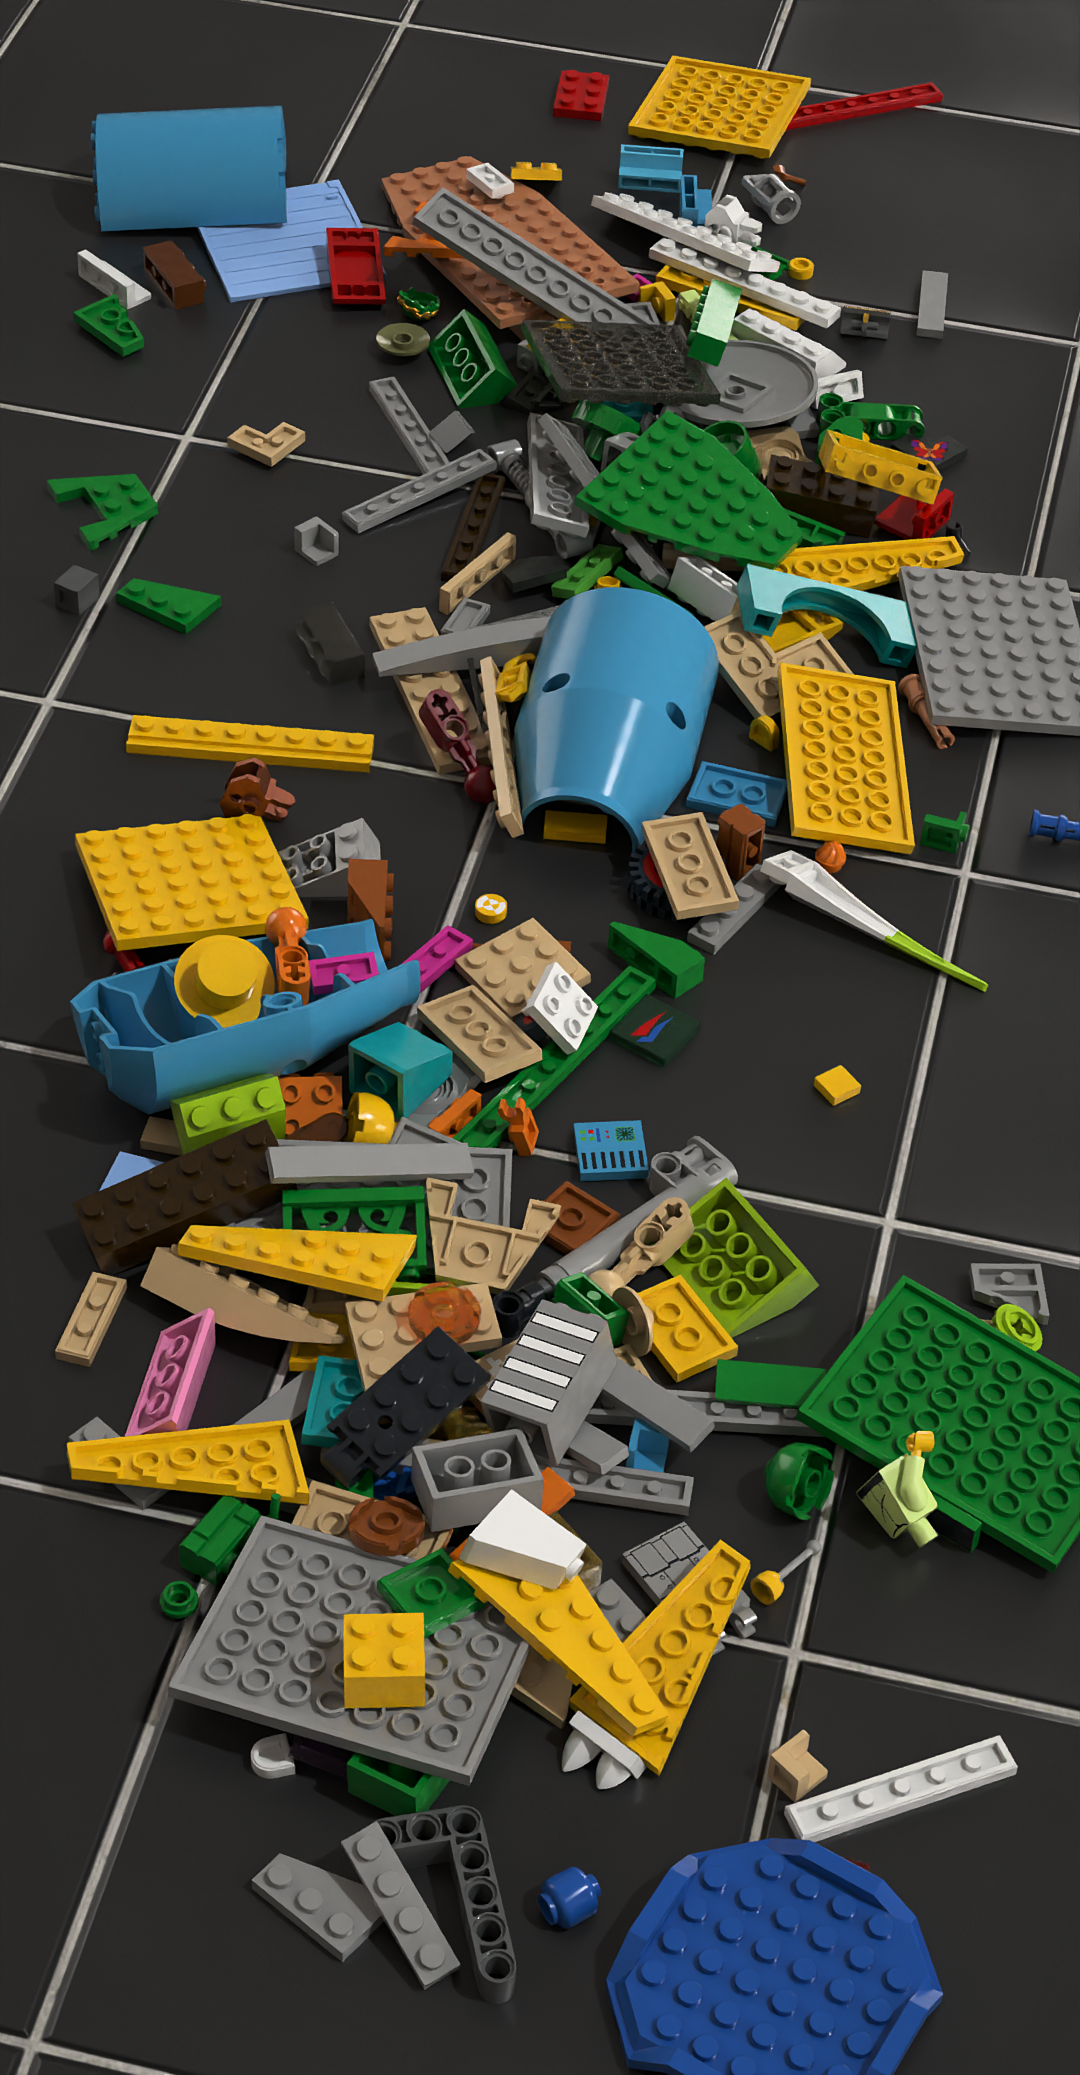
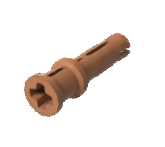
(912, 688)

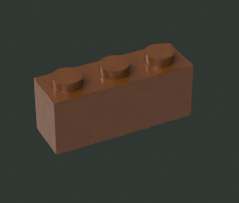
(174, 274)

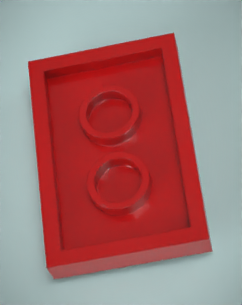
(581, 95)

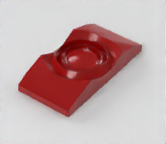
(355, 266)

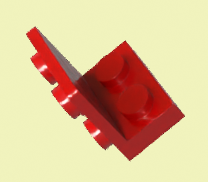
(914, 518)

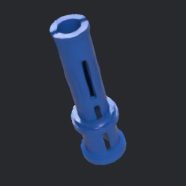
(1059, 827)

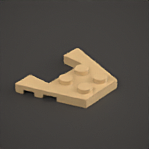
(480, 1251)

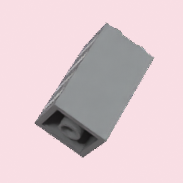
(551, 1379)

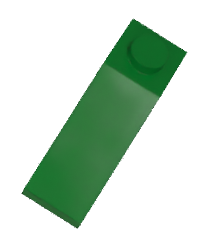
(661, 957)

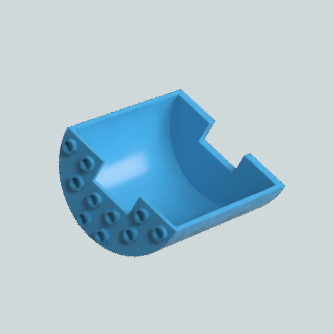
(190, 168)

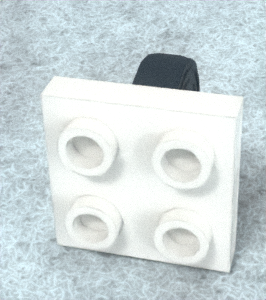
(557, 1010)

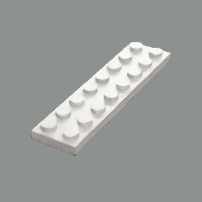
(683, 232)

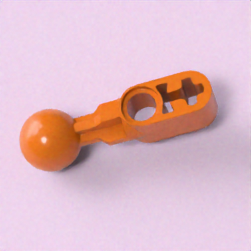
(284, 930)

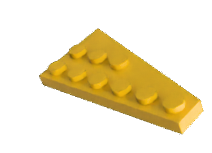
(675, 1649)

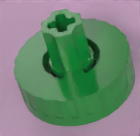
(601, 424)

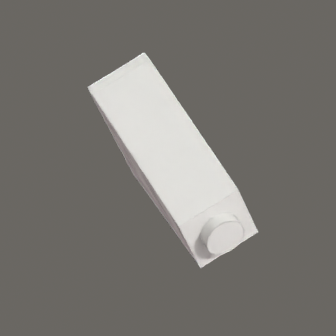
(524, 1544)

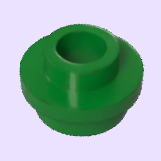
(179, 1592)

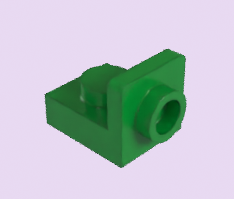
(944, 833)

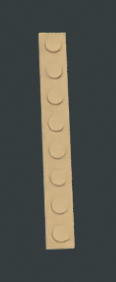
(501, 751)

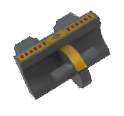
(865, 322)

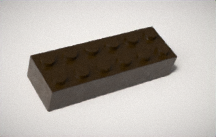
(198, 1188)

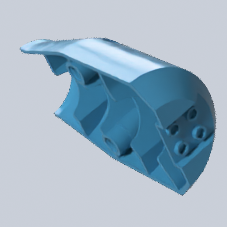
(615, 706)
(160, 1052)

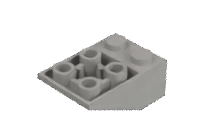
(322, 863)

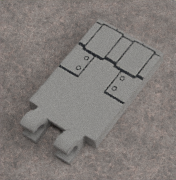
(665, 1562)

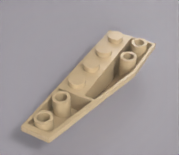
(234, 1299)

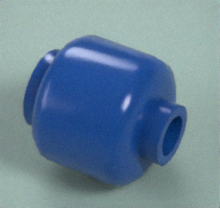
(569, 1897)

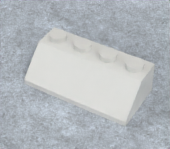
(756, 327)

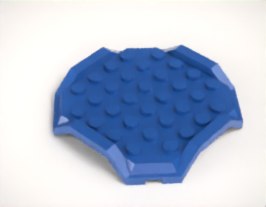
(771, 1967)

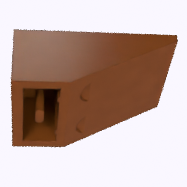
(369, 899)

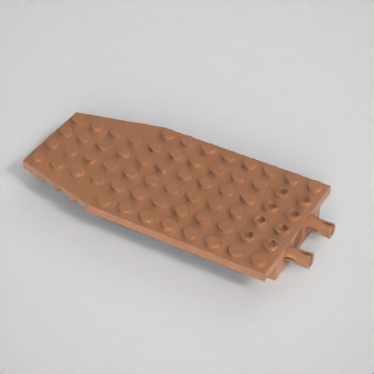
(521, 212)

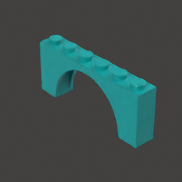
(880, 619)

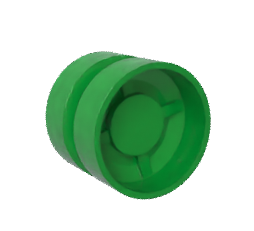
(738, 443)

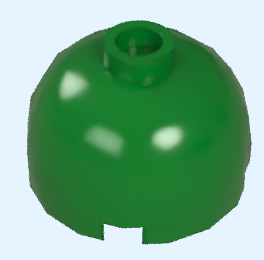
(799, 1479)

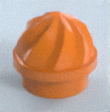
(831, 856)

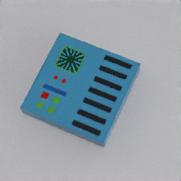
(610, 1150)

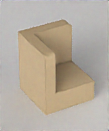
(795, 1768)

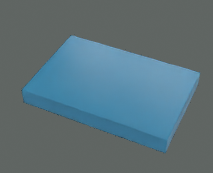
(723, 787)

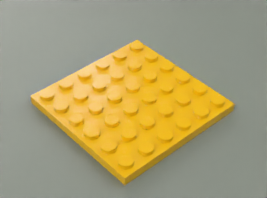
(719, 107)
(186, 880)

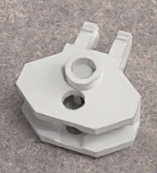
(732, 220)

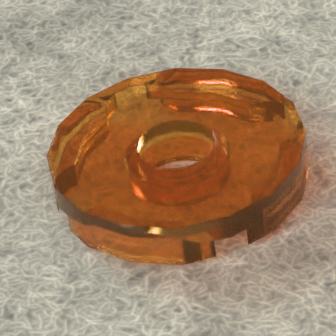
(446, 1296)

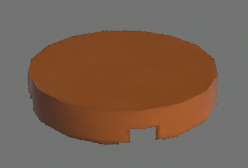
(386, 1526)

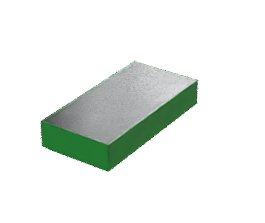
(955, 1524)

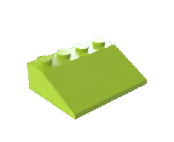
(738, 1262)

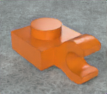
(522, 1126)

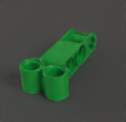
(879, 419)

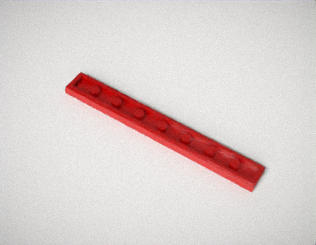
(865, 105)

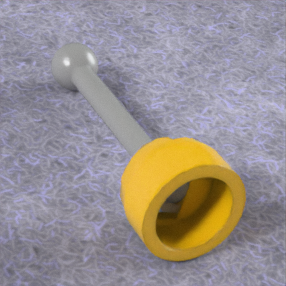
(769, 1585)

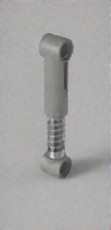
(511, 462)

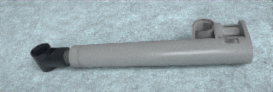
(675, 1174)

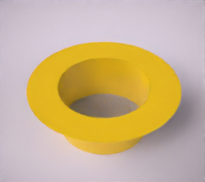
(223, 979)

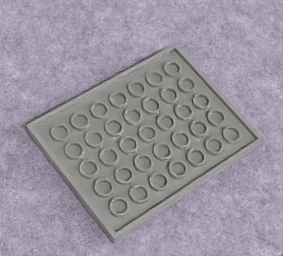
(995, 649)
(278, 1656)

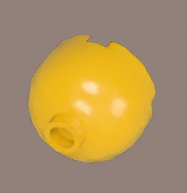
(369, 1119)

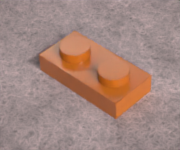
(458, 1114)

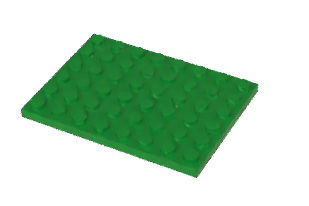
(995, 1408)

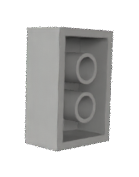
(470, 1475)

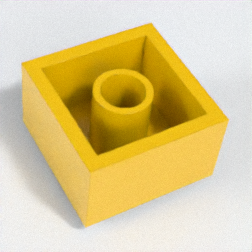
(384, 1660)

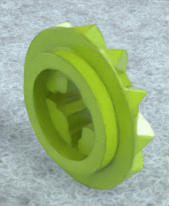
(1025, 1327)

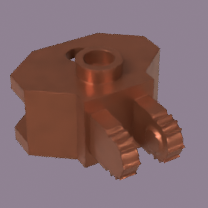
(254, 792)

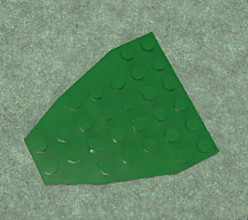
(692, 493)

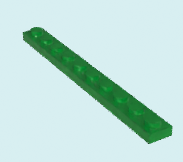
(541, 1078)

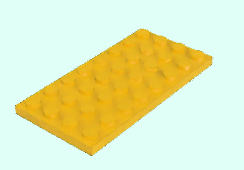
(844, 759)

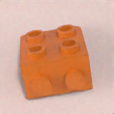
(310, 1098)

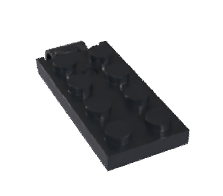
(417, 1399)

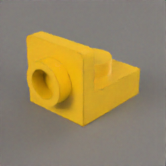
(660, 298)

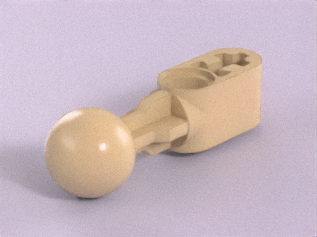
(668, 1226)

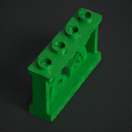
(390, 1201)

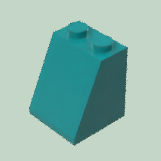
(398, 1067)

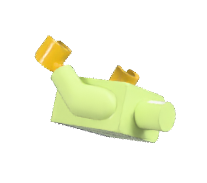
(900, 1495)

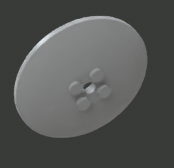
(757, 386)

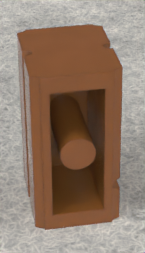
(740, 840)

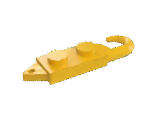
(514, 678)

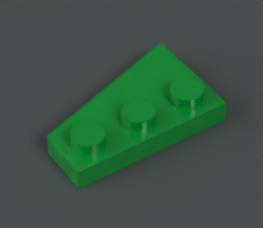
(111, 325)
(168, 604)

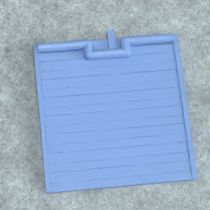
(281, 256)

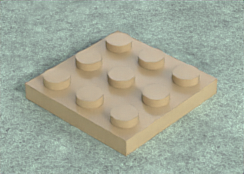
(513, 964)

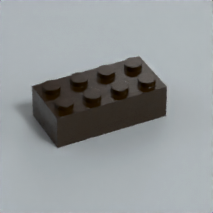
(822, 495)

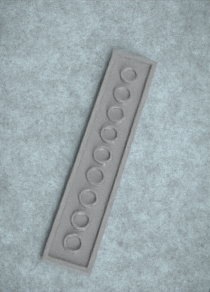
(519, 263)

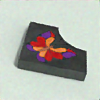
(940, 451)

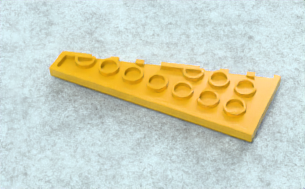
(870, 564)

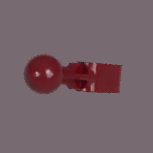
(442, 714)

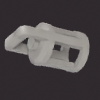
(768, 192)

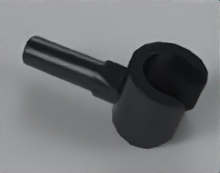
(957, 532)

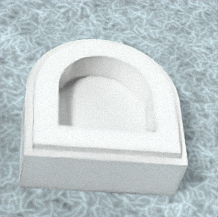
(271, 1757)

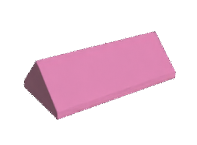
(175, 1376)

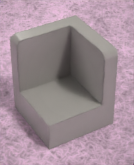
(452, 431)
(316, 541)

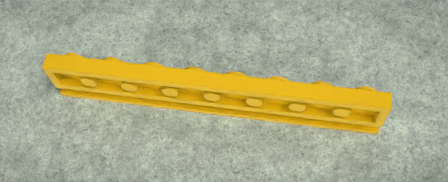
(243, 741)

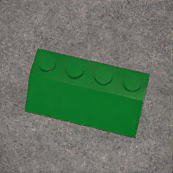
(471, 363)

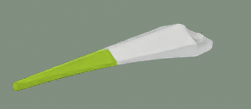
(816, 888)

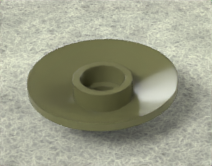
(403, 339)

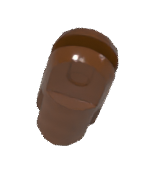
(325, 1128)

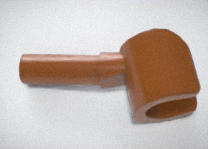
(779, 169)

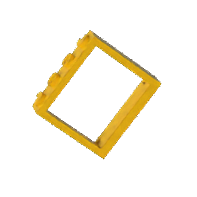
(879, 467)

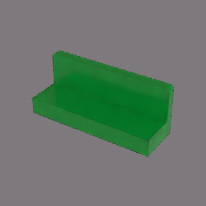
(765, 1383)

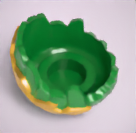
(418, 305)

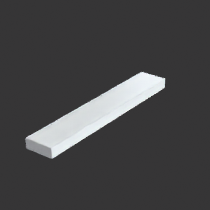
(900, 1790)

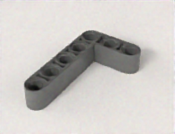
(470, 1885)

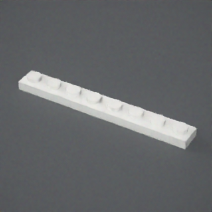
(752, 284)

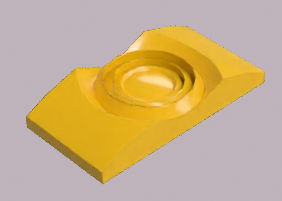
(801, 625)

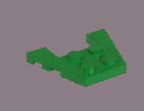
(115, 498)

